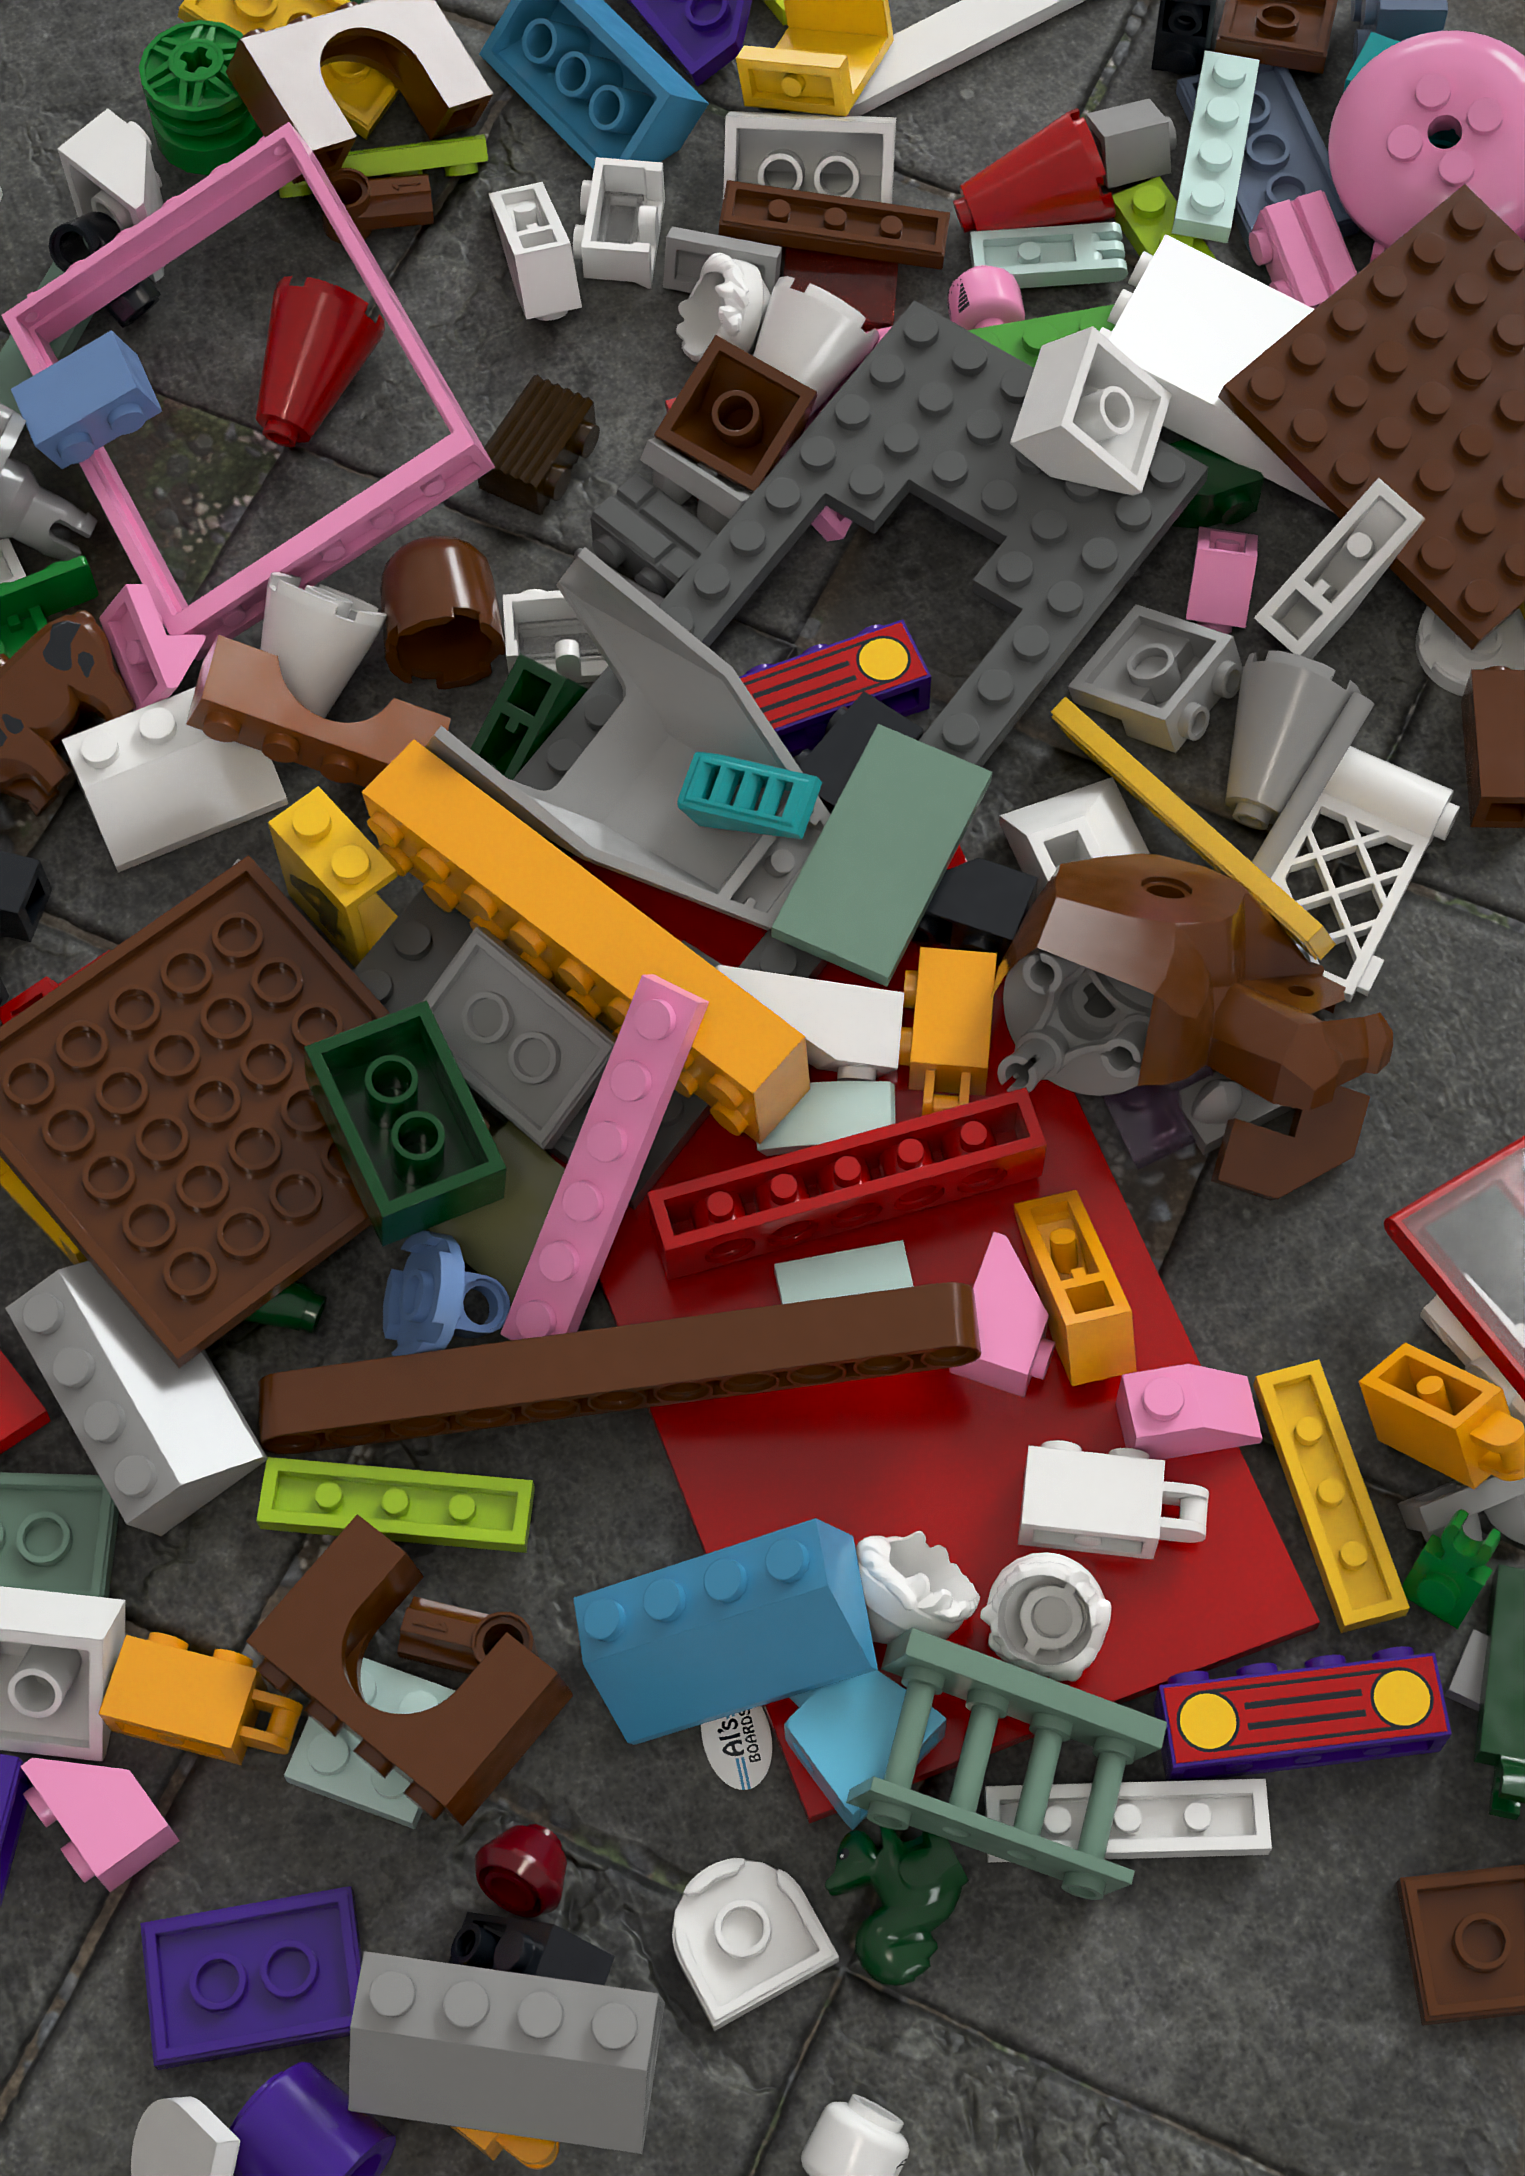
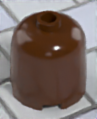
(440, 612)

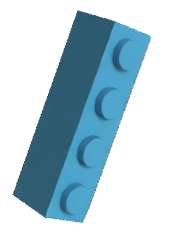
(593, 79)
(727, 1631)

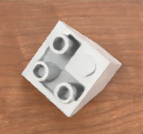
(1071, 829)

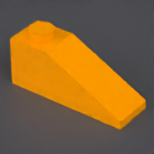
(1077, 1288)

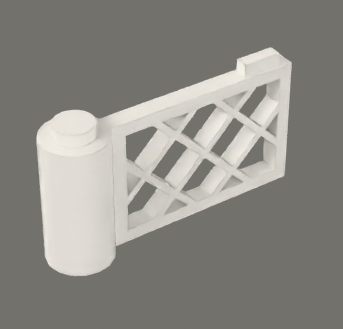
(1391, 809)

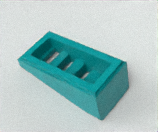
(712, 784)

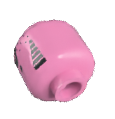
(985, 298)

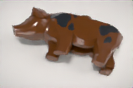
(43, 692)

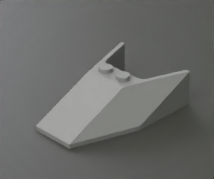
(625, 785)

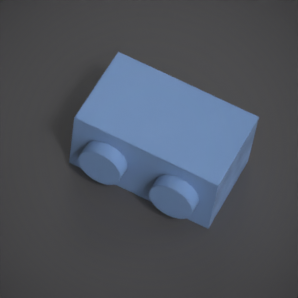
(86, 400)

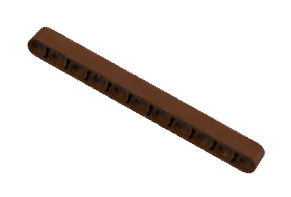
(619, 1368)

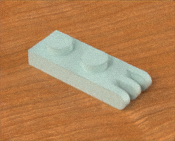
(1053, 253)

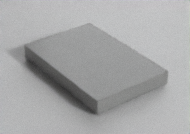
(518, 1037)

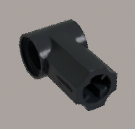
(99, 229)

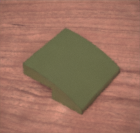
(503, 1234)

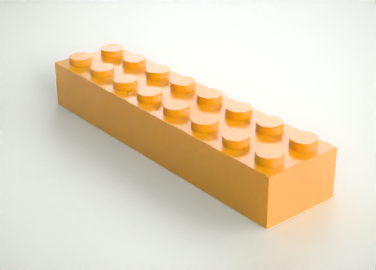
(580, 934)

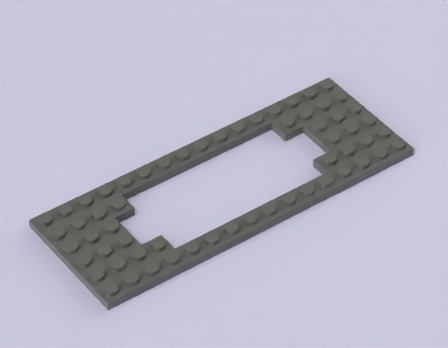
(917, 418)

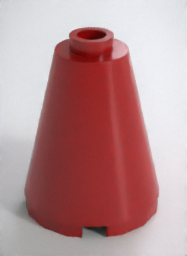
(1040, 183)
(311, 356)

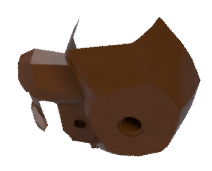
(1220, 974)

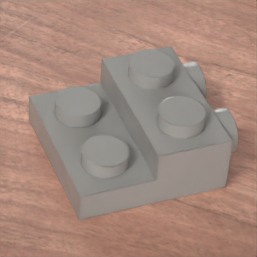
(1160, 677)

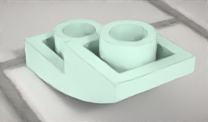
(831, 1113)

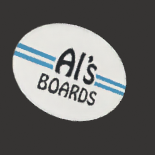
(739, 1747)

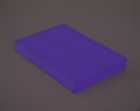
(251, 1977)

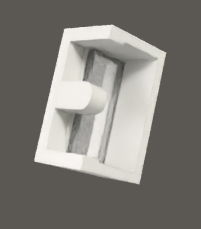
(621, 220)
(549, 632)

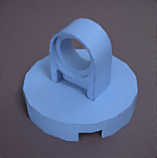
(426, 1298)

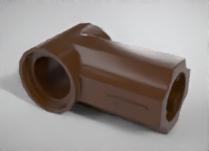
(381, 201)
(455, 1635)

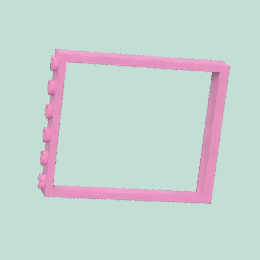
(341, 533)

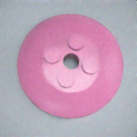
(1400, 98)

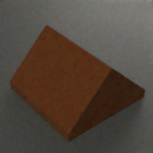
(737, 414)

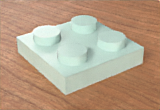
(332, 1768)

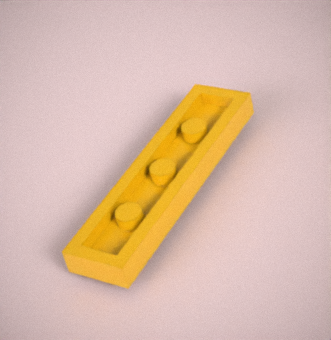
(1330, 1496)

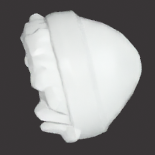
(725, 303)
(912, 1587)
(1047, 1616)

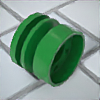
(192, 100)

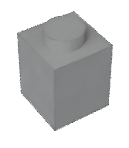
(1133, 141)

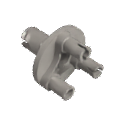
(30, 509)
(1073, 1027)

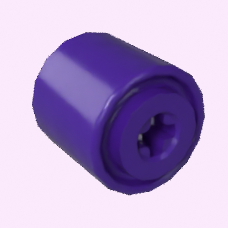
(304, 2128)

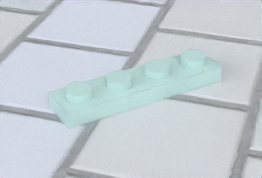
(1215, 147)

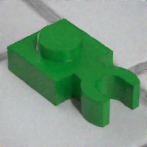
(1451, 1571)

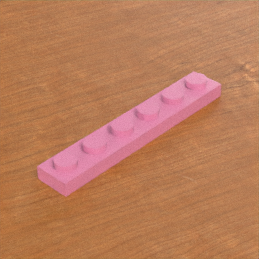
(606, 1160)

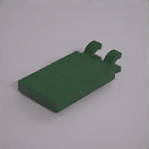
(1502, 1696)

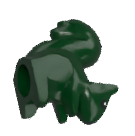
(917, 1892)

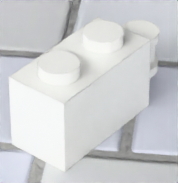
(1105, 1502)

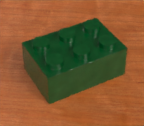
(404, 1122)

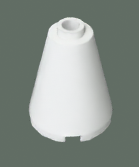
(812, 337)
(317, 638)

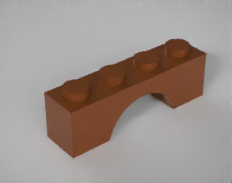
(248, 703)

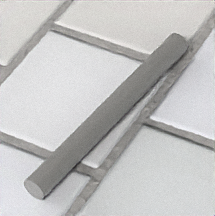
(1312, 783)

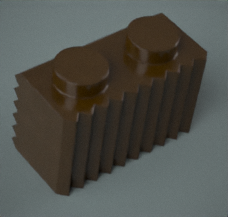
(540, 445)

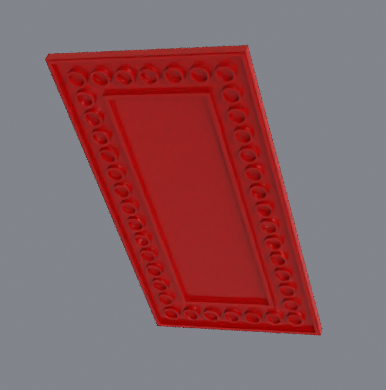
(937, 1445)

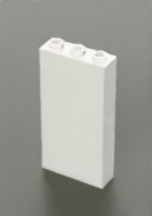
(1195, 330)

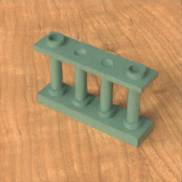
(1054, 1715)

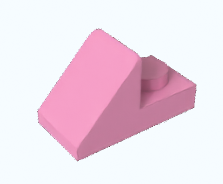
(145, 654)

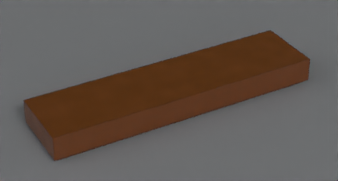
(834, 224)

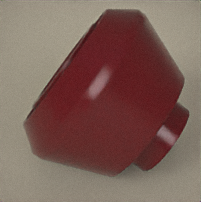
(523, 1870)

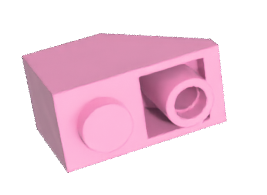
(105, 1815)

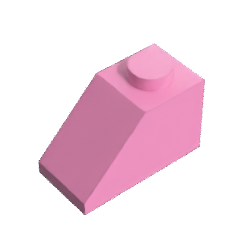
(1222, 579)
(1009, 1323)
(1186, 1411)

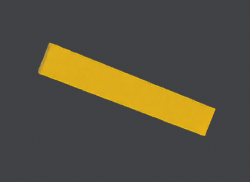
(1191, 827)

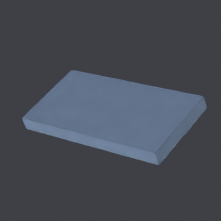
(1281, 151)

